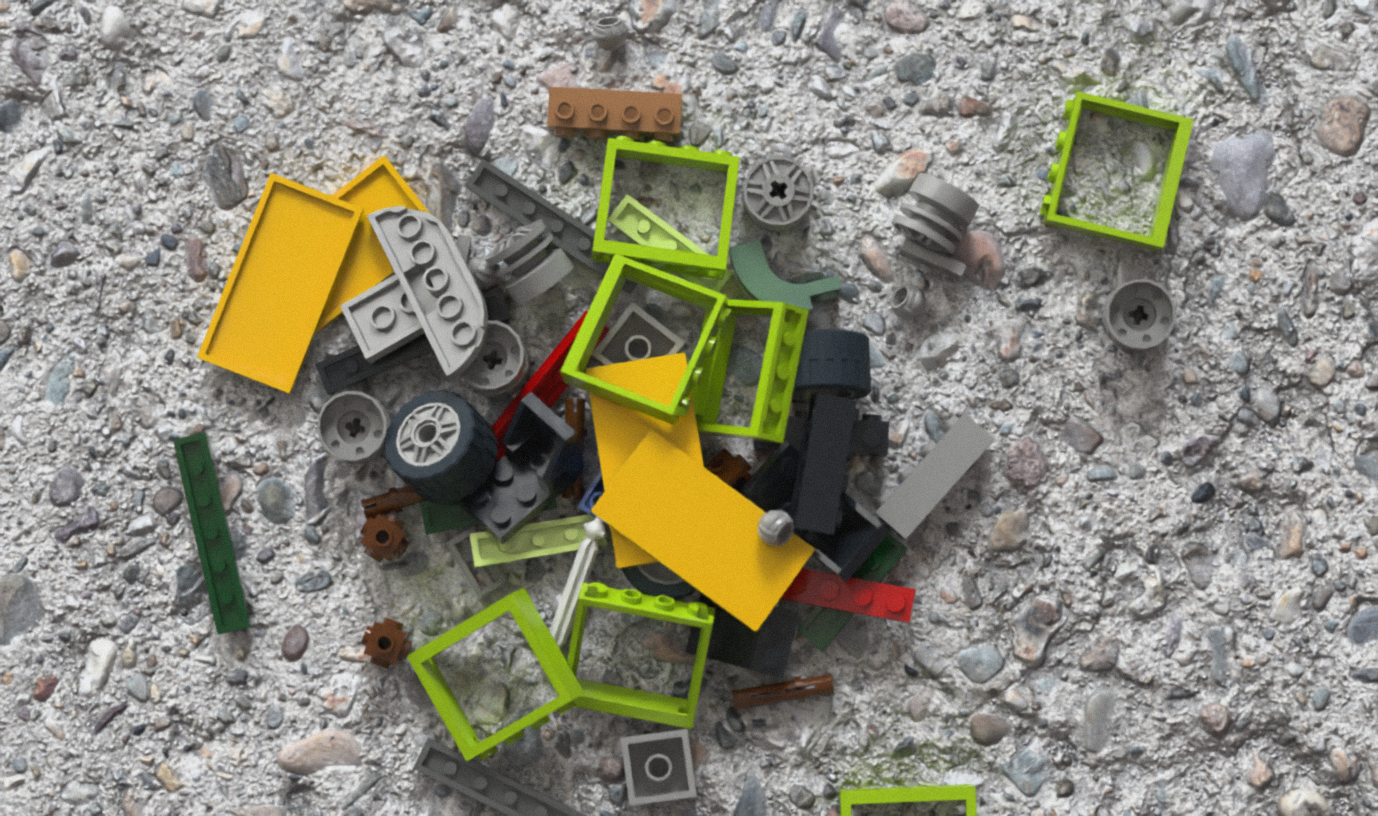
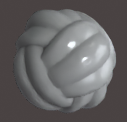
(609, 32)
(483, 273)
(908, 301)
(775, 528)

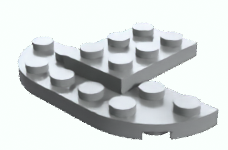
(426, 295)

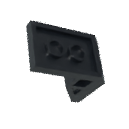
(537, 467)
(852, 542)

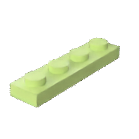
(650, 230)
(531, 541)

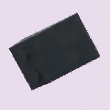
(740, 646)

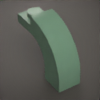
(763, 285)

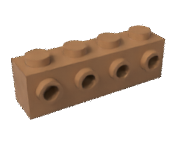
(614, 113)

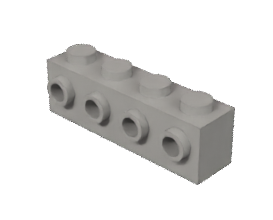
(933, 476)

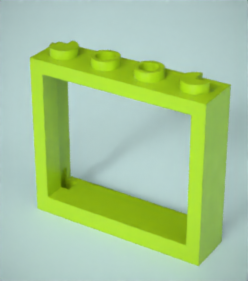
(1181, 130)
(662, 258)
(598, 314)
(776, 375)
(543, 647)
(630, 701)
(908, 794)

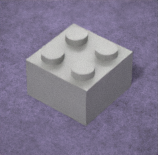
(636, 338)
(658, 766)

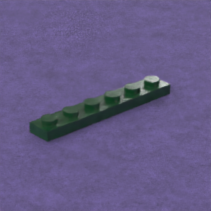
(212, 533)

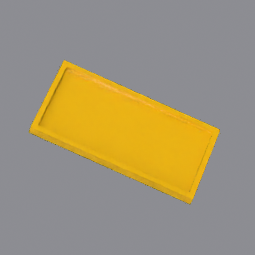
(366, 260)
(280, 283)
(622, 428)
(700, 530)

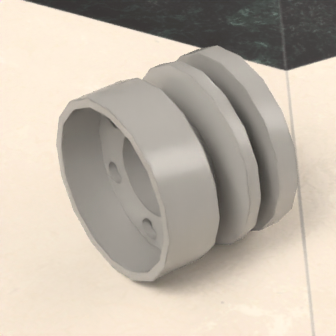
(937, 210)
(774, 213)
(529, 262)
(1155, 304)
(504, 378)
(345, 410)

